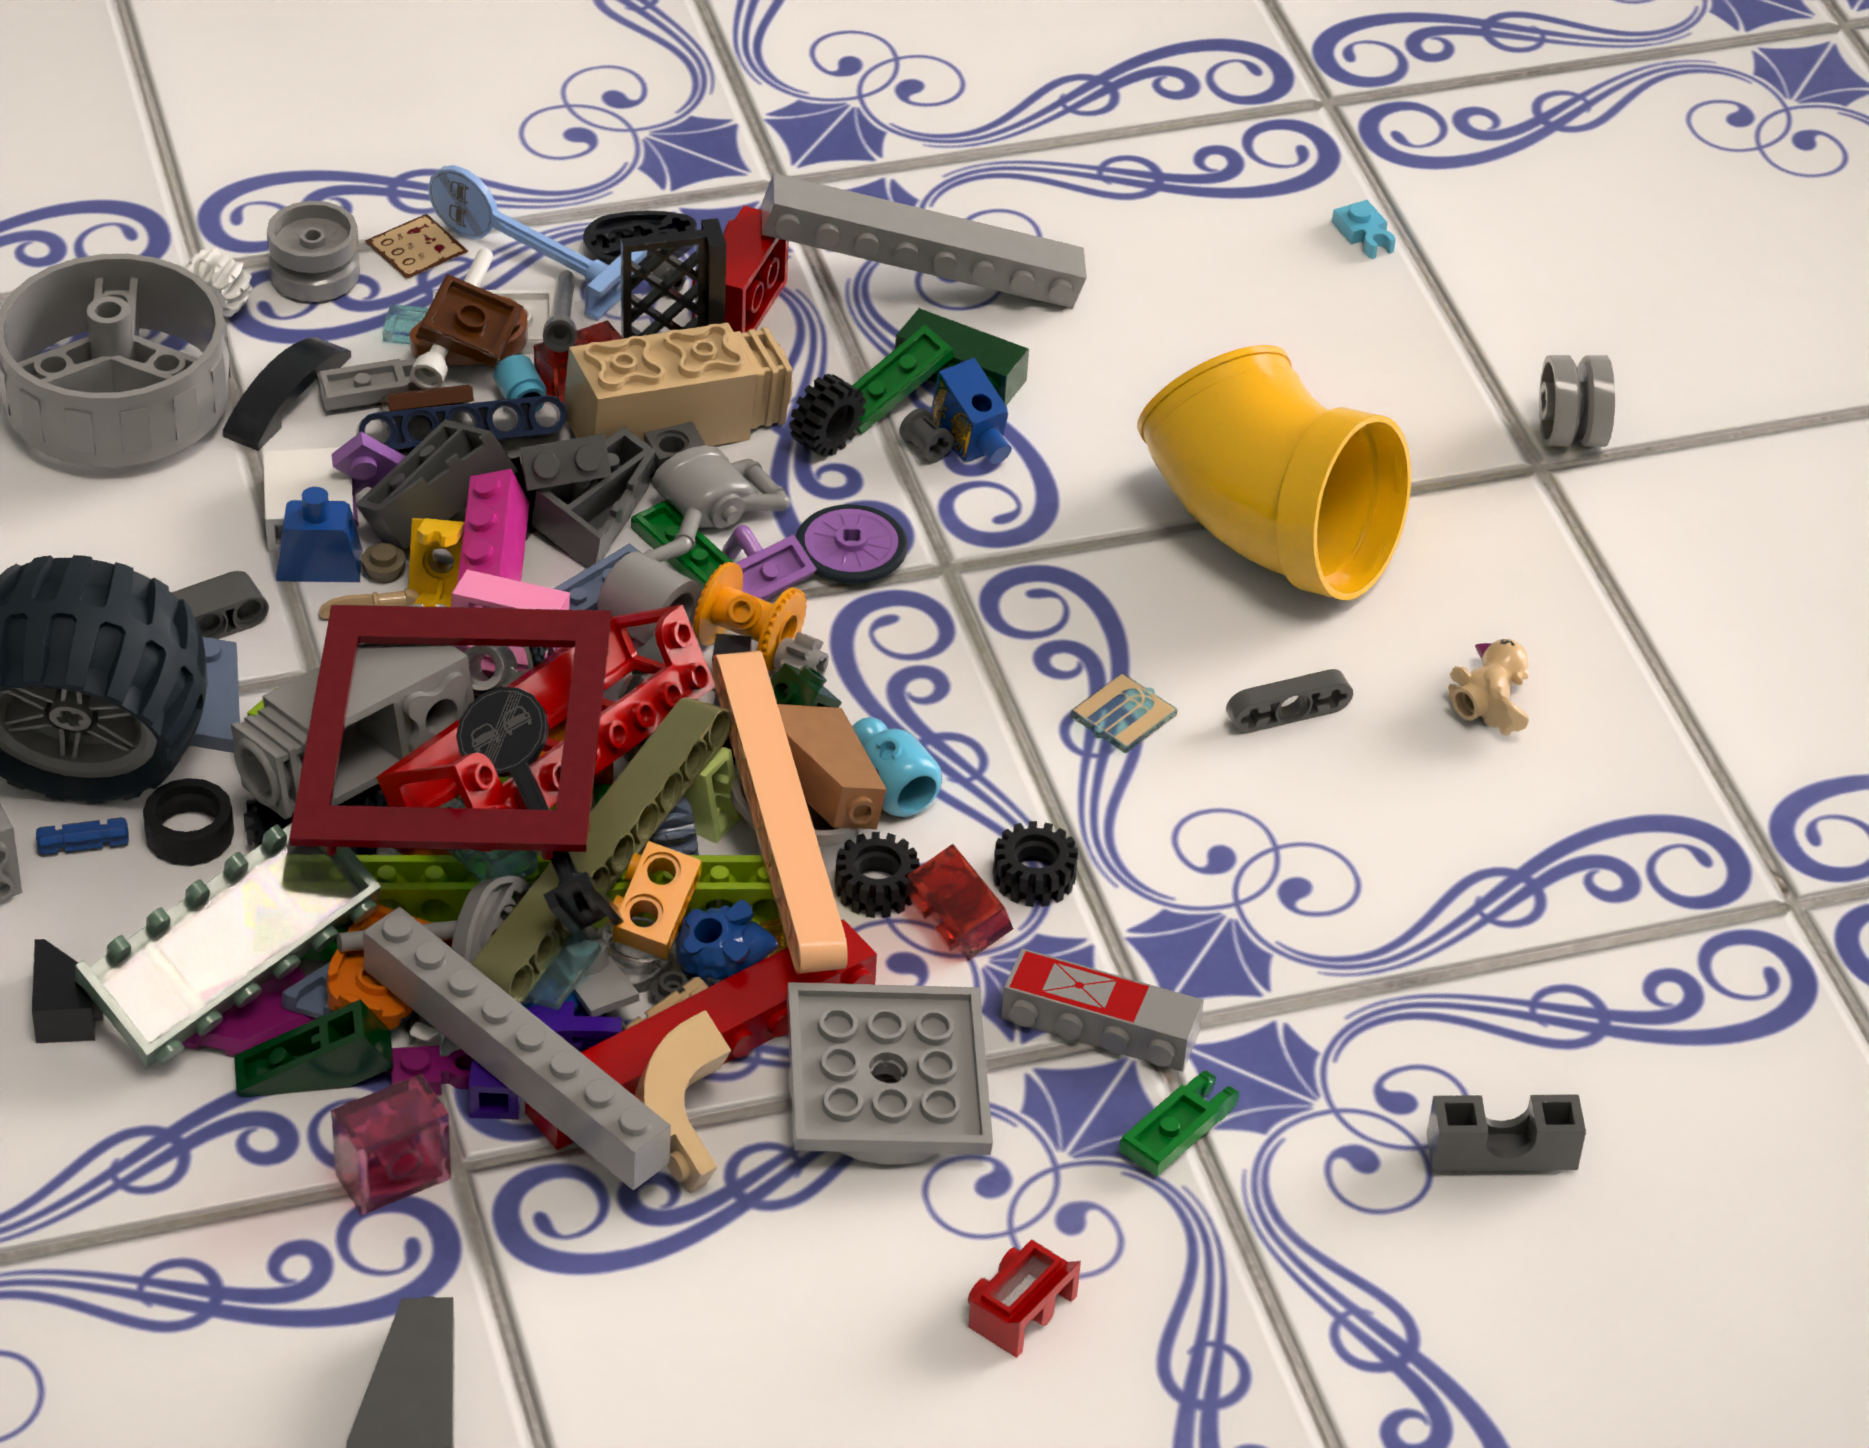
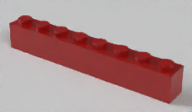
(744, 1007)

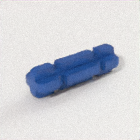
(82, 836)

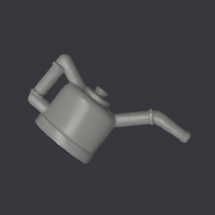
(711, 494)

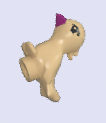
(1487, 688)

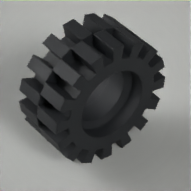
(827, 415)
(875, 855)
(1032, 882)

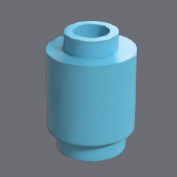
(518, 378)

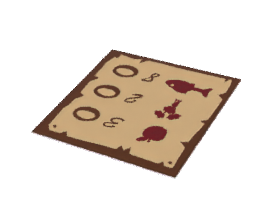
(416, 246)

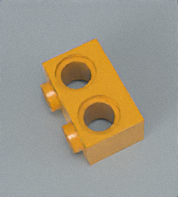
(665, 902)

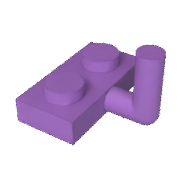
(365, 462)
(768, 569)

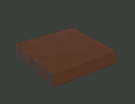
(470, 321)
(427, 398)

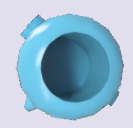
(903, 765)

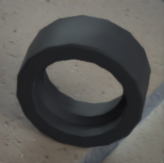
(195, 845)

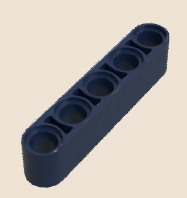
(479, 412)

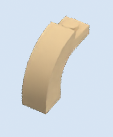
(681, 1059)

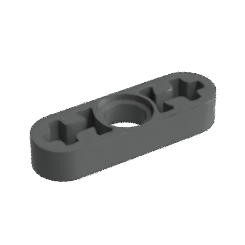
(1316, 692)

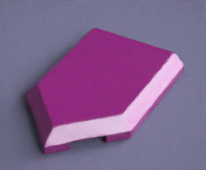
(256, 1021)

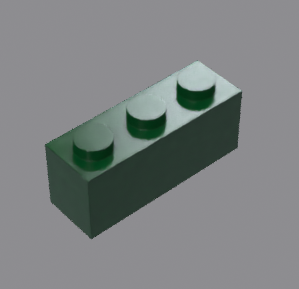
(1000, 359)

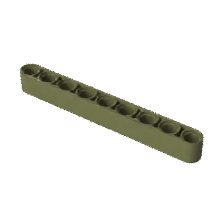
(618, 829)

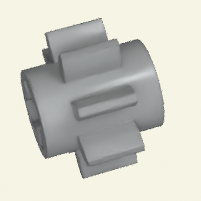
(801, 652)

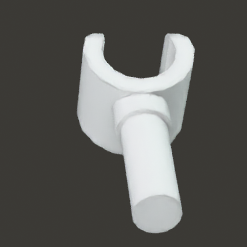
(426, 1035)

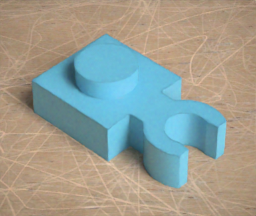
(1364, 224)

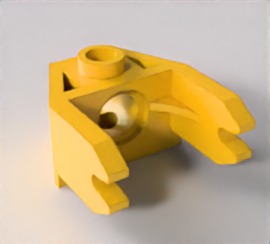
(428, 575)

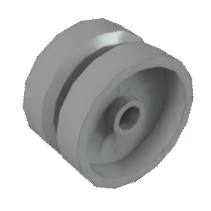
(313, 251)
(1577, 401)

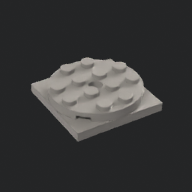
(917, 1035)

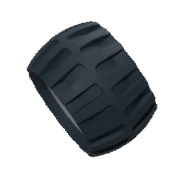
(95, 679)

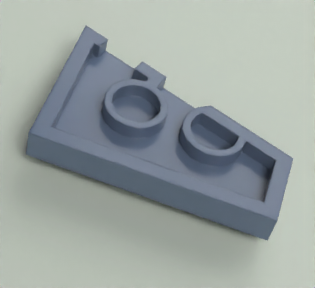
(221, 697)

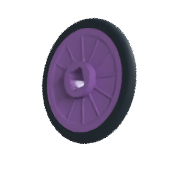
(853, 543)

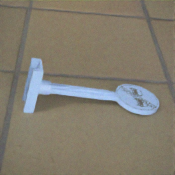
(471, 211)

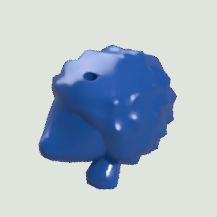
(721, 942)

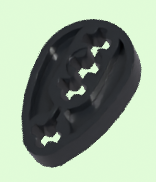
(604, 234)

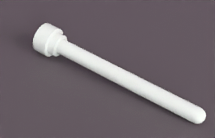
(431, 367)

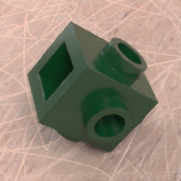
(802, 687)

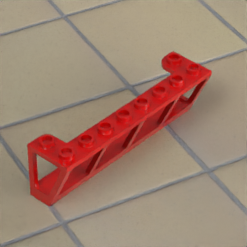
(440, 773)

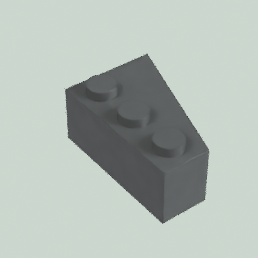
(591, 513)

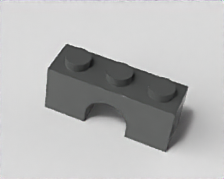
(1541, 1138)

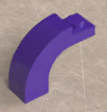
(494, 1100)

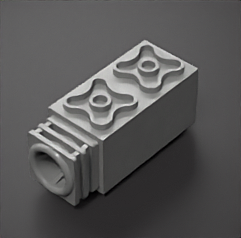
(394, 706)

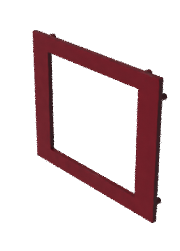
(561, 830)

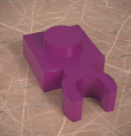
(435, 1068)

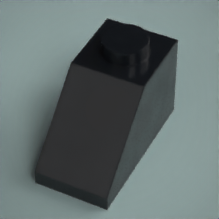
(59, 1004)

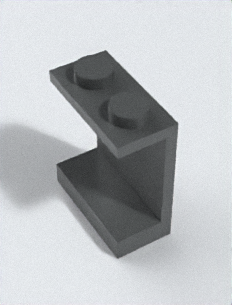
(562, 462)

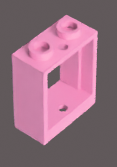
(491, 591)

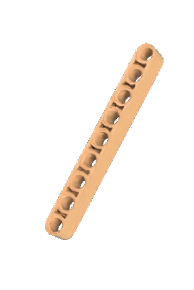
(780, 814)

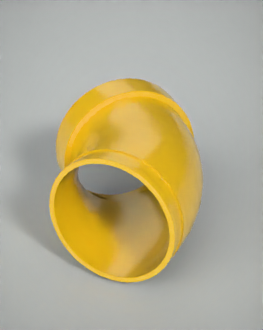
(1281, 473)

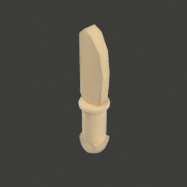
(398, 598)

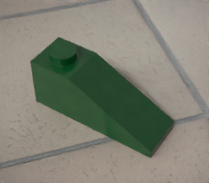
(317, 1055)

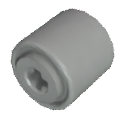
(645, 584)

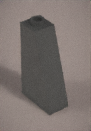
(413, 1381)

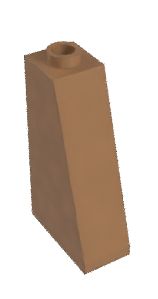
(833, 766)

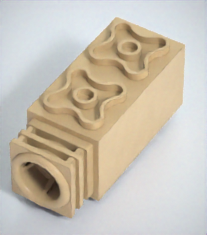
(677, 377)

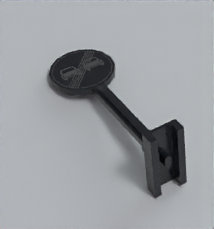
(512, 732)

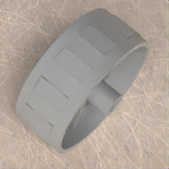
(112, 392)

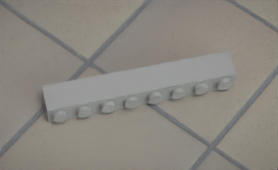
(923, 240)
(517, 1048)

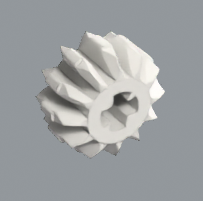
(224, 277)

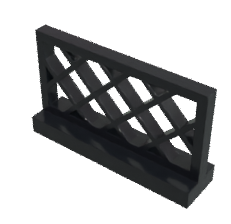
(709, 279)

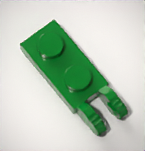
(1177, 1123)

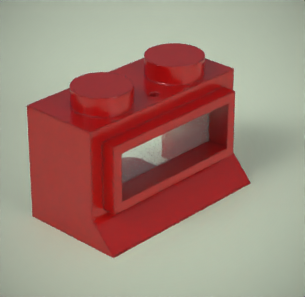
(1021, 1293)

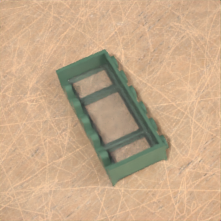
(226, 942)

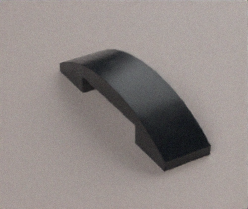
(277, 387)

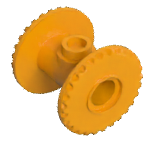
(728, 607)

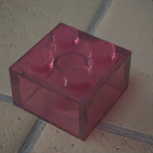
(391, 1144)

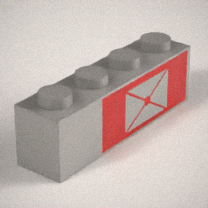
(1102, 1009)

